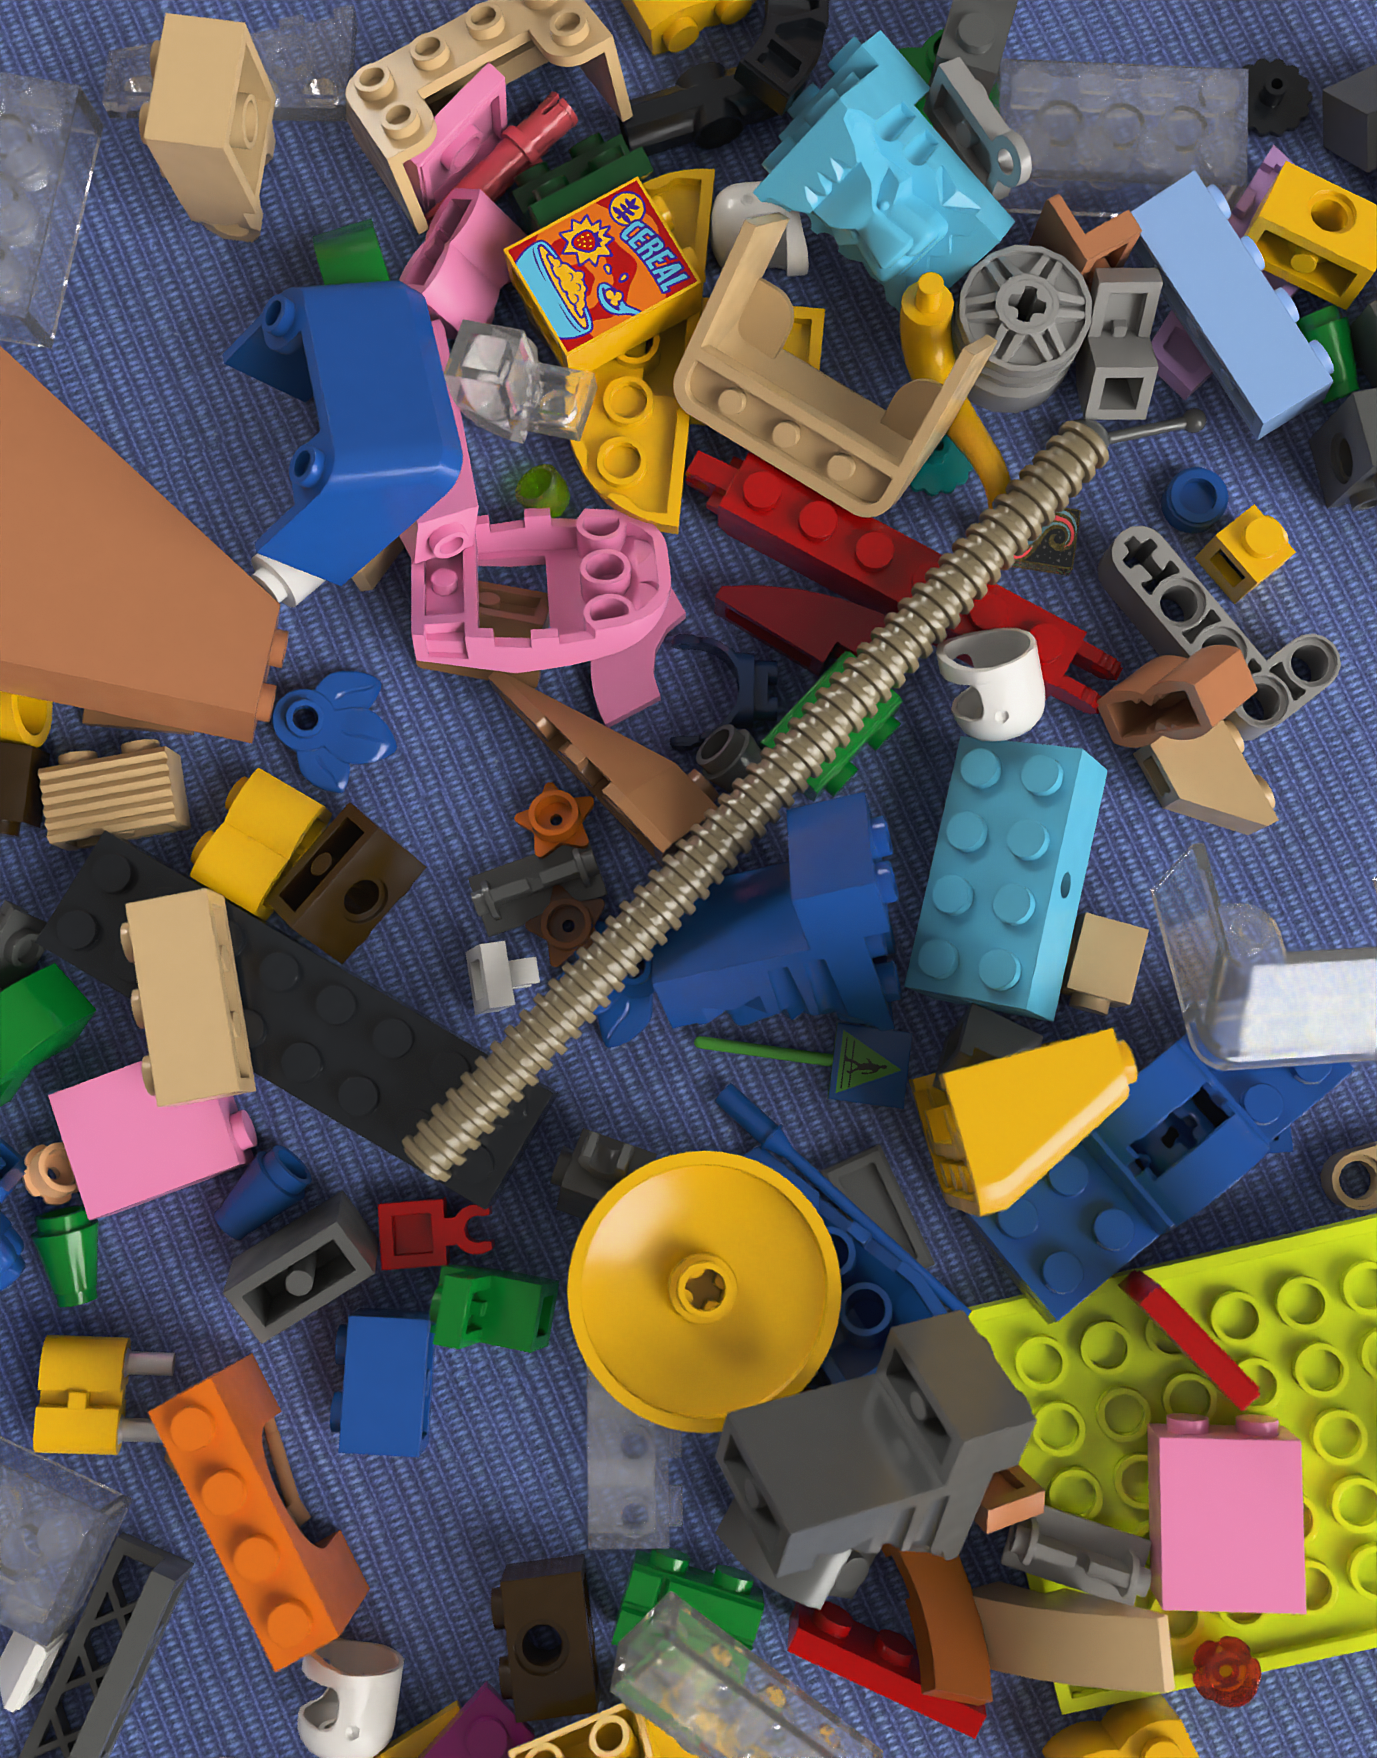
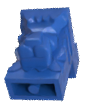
(794, 931)

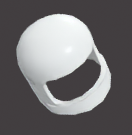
(739, 203)
(1003, 694)
(357, 1708)

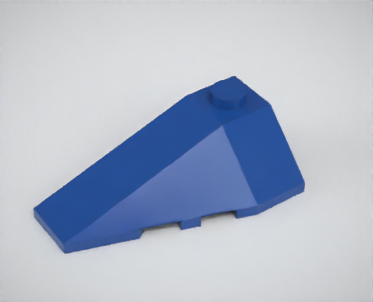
(874, 1283)

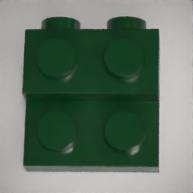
(594, 170)

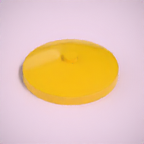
(703, 1289)

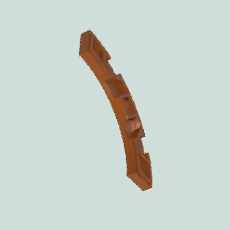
(944, 1626)

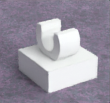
(495, 977)

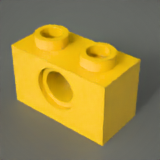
(1316, 235)

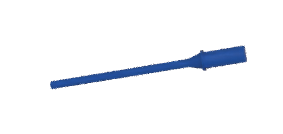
(773, 1138)

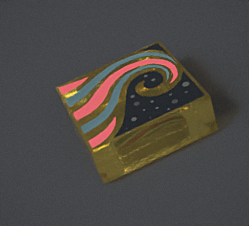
(1055, 546)

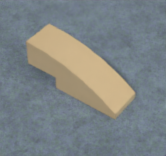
(1075, 1639)

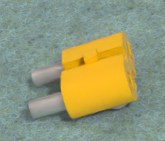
(85, 1394)

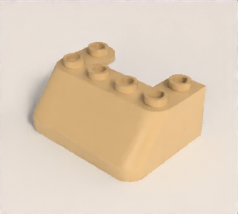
(397, 97)

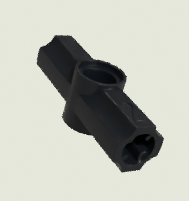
(700, 109)

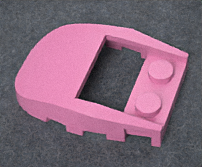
(602, 584)

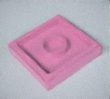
(465, 135)

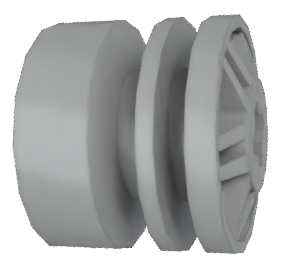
(1029, 354)

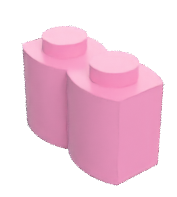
(463, 259)

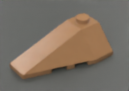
(631, 781)

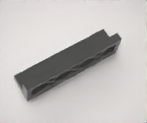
(130, 1662)

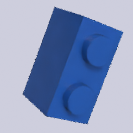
(384, 1383)

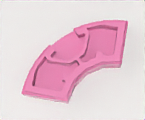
(626, 679)

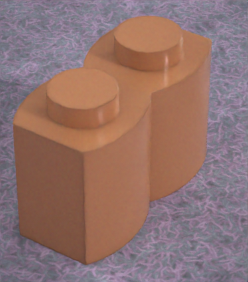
(1177, 696)

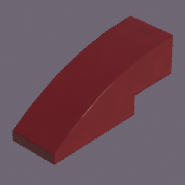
(798, 622)

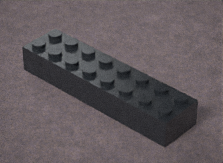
(306, 1020)

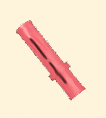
(518, 150)

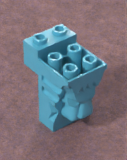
(881, 174)

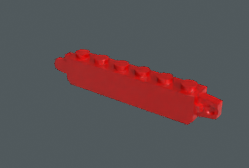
(878, 564)

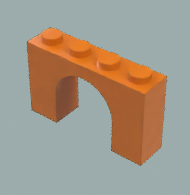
(289, 1588)

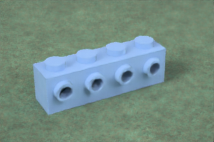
(1229, 305)

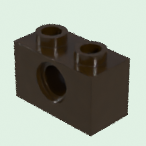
(345, 884)
(553, 1680)

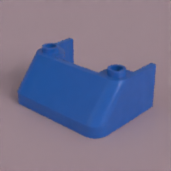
(381, 411)

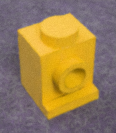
(1254, 545)

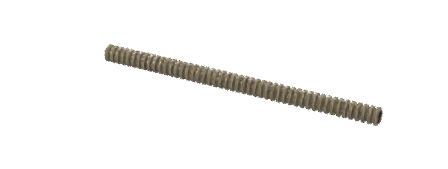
(758, 798)

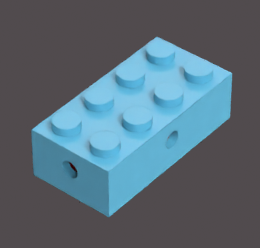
(1007, 876)

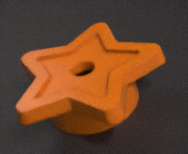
(551, 804)

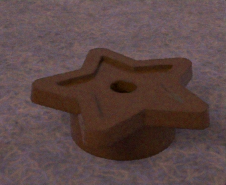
(562, 909)

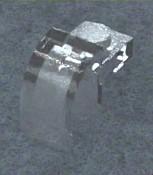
(510, 394)

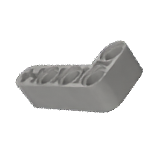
(1208, 625)

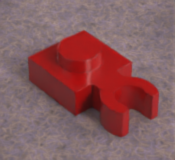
(421, 1233)

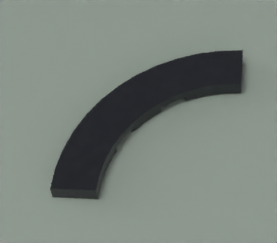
(785, 51)

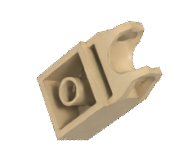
(211, 122)

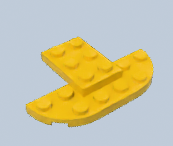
(636, 428)

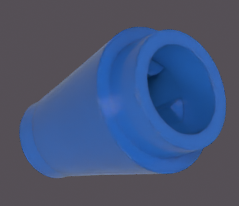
(265, 1190)

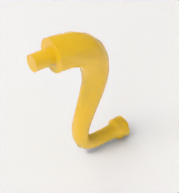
(930, 354)

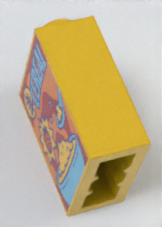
(606, 277)

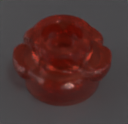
(1231, 1690)

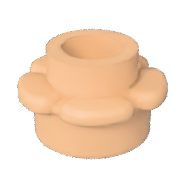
(37, 1181)

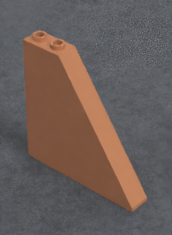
(114, 589)

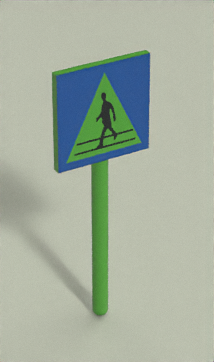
(864, 1065)

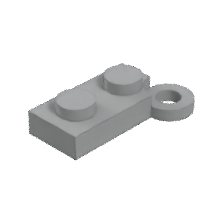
(976, 130)

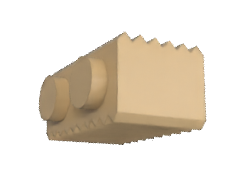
(121, 793)

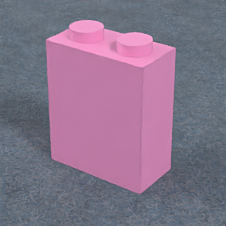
(136, 1152)
(1226, 1515)

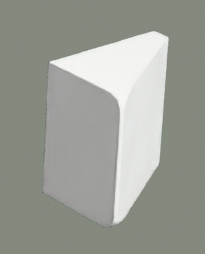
(25, 1668)

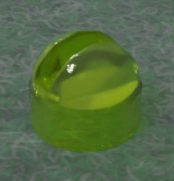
(543, 488)

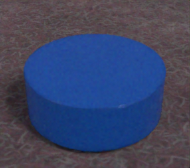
(1194, 500)

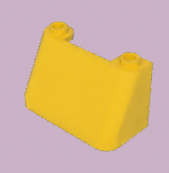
(1018, 1116)

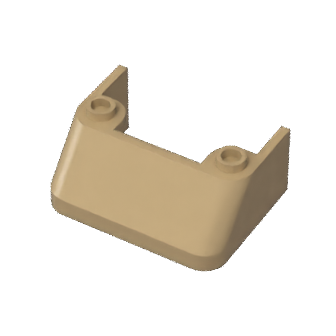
(794, 414)

